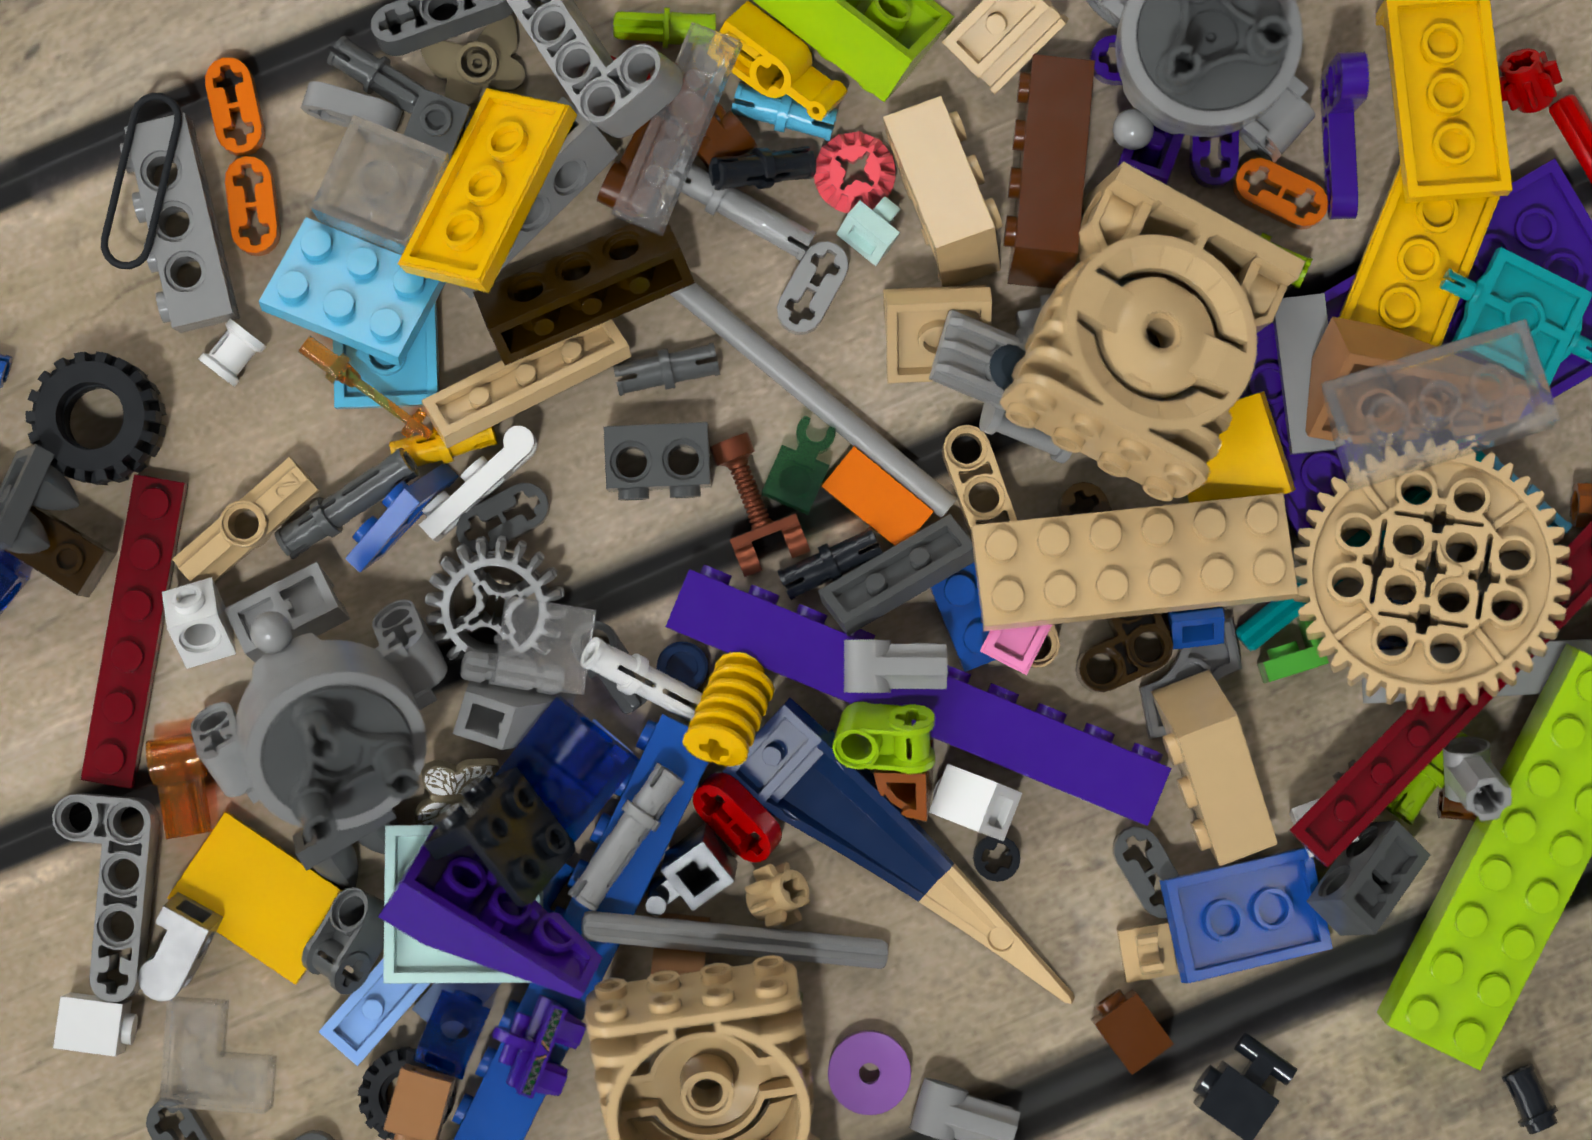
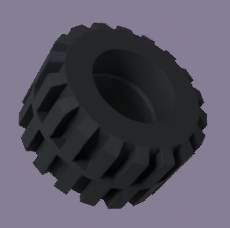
(56, 401)

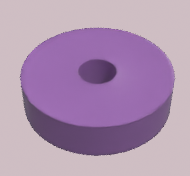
(873, 1096)

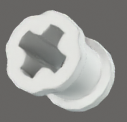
(232, 352)

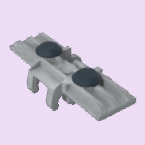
(981, 365)

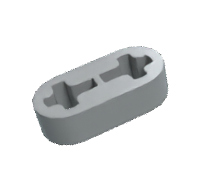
(340, 104)
(823, 294)

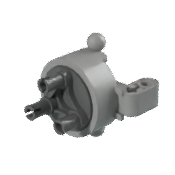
(1209, 70)
(327, 724)

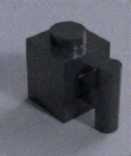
(694, 870)
(1238, 1097)

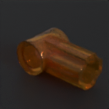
(180, 784)

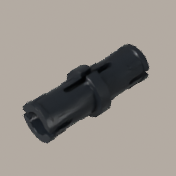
(762, 168)
(830, 563)

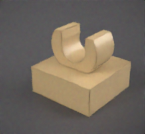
(1147, 952)

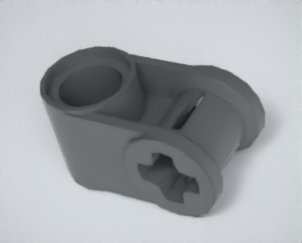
(350, 937)

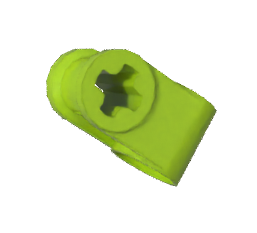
(886, 739)

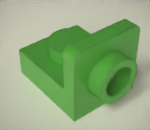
(1289, 660)

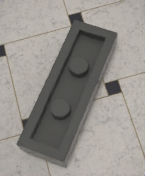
(898, 575)

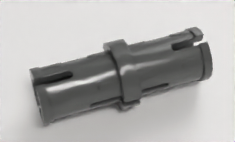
(666, 369)

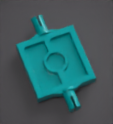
(1522, 290)

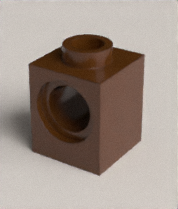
(1130, 1029)

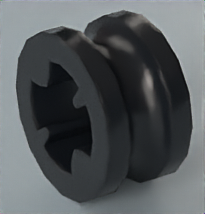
(1002, 873)

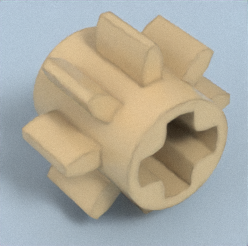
(777, 895)

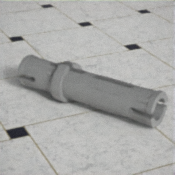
(748, 213)
(632, 828)

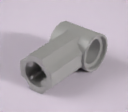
(884, 666)
(1474, 778)
(952, 1114)

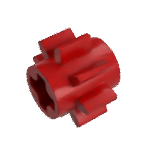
(1528, 80)

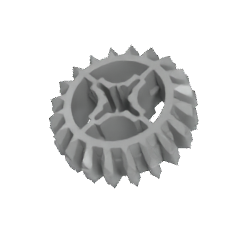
(482, 585)

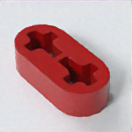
(737, 817)

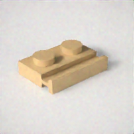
(1003, 37)

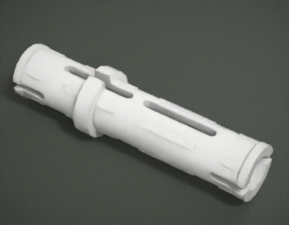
(605, 661)

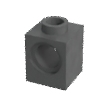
(438, 121)

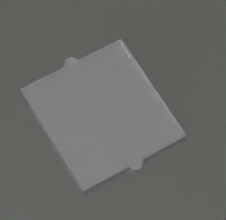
(543, 645)

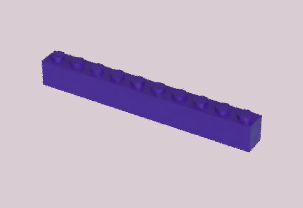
(965, 716)

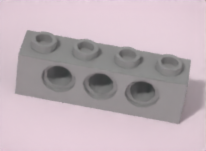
(576, 165)
(212, 297)

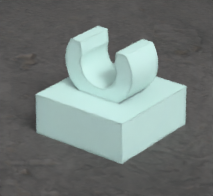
(870, 229)

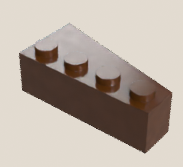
(1050, 170)

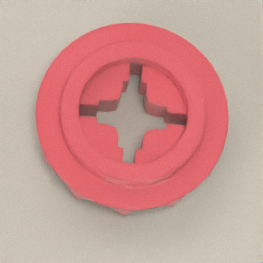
(851, 148)

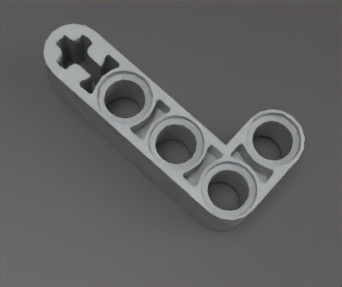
(606, 80)
(111, 894)

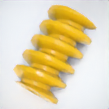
(729, 711)

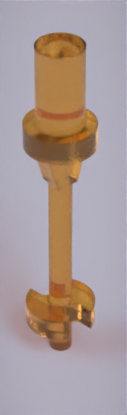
(339, 369)

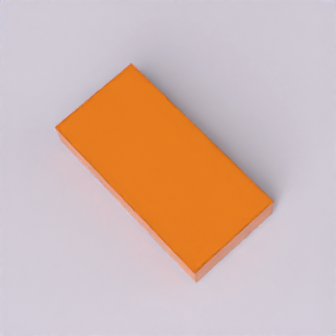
(876, 498)

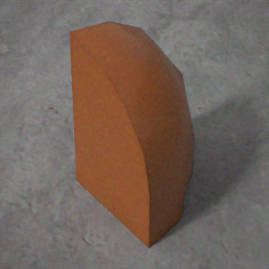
(907, 791)

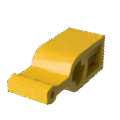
(780, 62)

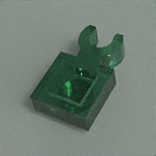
(798, 473)

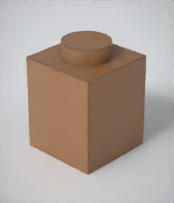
(419, 1104)

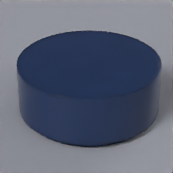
(684, 663)

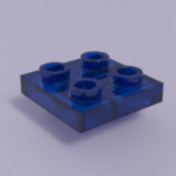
(571, 765)

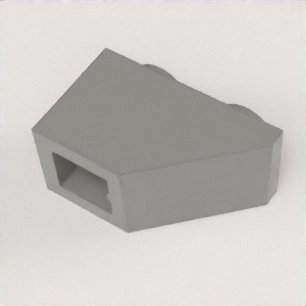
(501, 714)

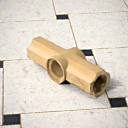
(273, 503)

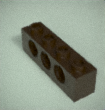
(582, 289)
(72, 557)

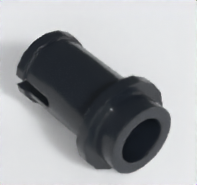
(1530, 1099)

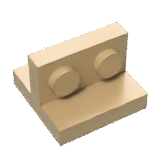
(916, 322)

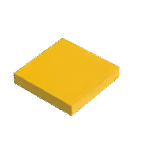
(1249, 456)

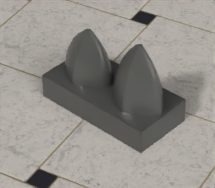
(28, 483)
(338, 858)

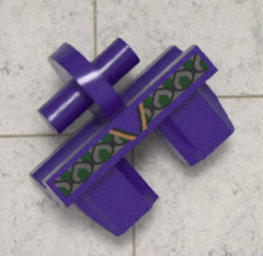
(531, 1043)

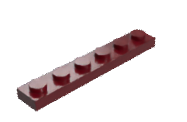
(134, 631)

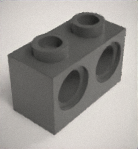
(657, 444)
(1368, 879)

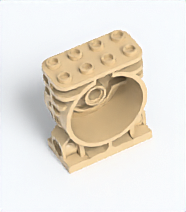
(1197, 288)
(748, 1008)

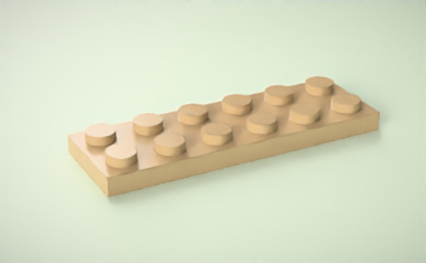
(1133, 562)

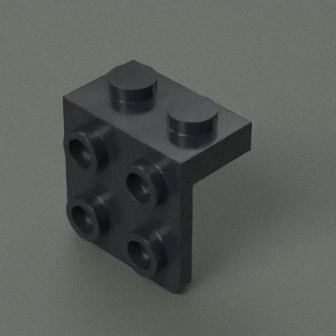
(507, 831)

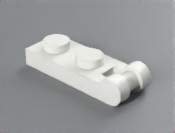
(480, 482)

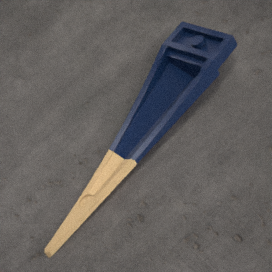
(804, 784)

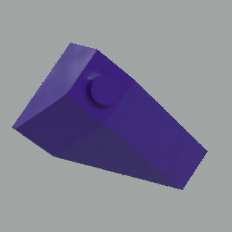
(467, 913)

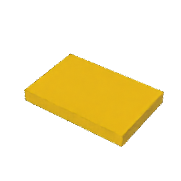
(261, 892)

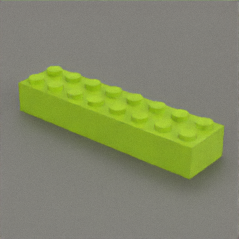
(1505, 882)

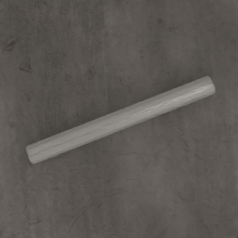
(734, 939)

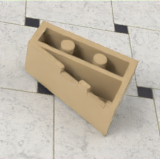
(945, 190)
(1214, 767)

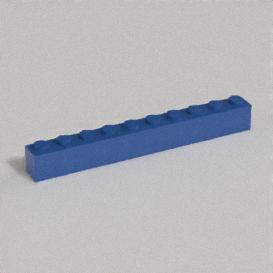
(497, 1108)

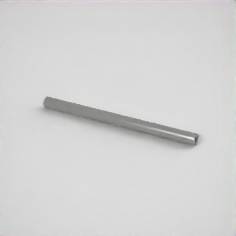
(815, 397)

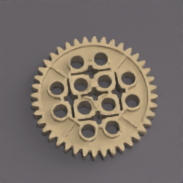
(1486, 645)

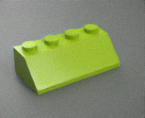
(866, 38)

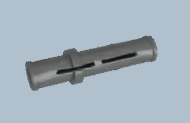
(330, 514)

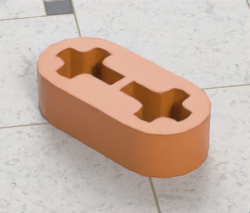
(223, 110)
(1286, 182)
(240, 207)

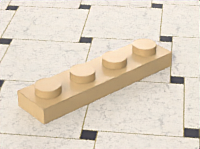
(512, 388)

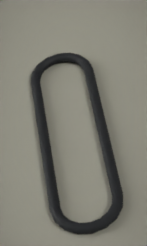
(162, 185)

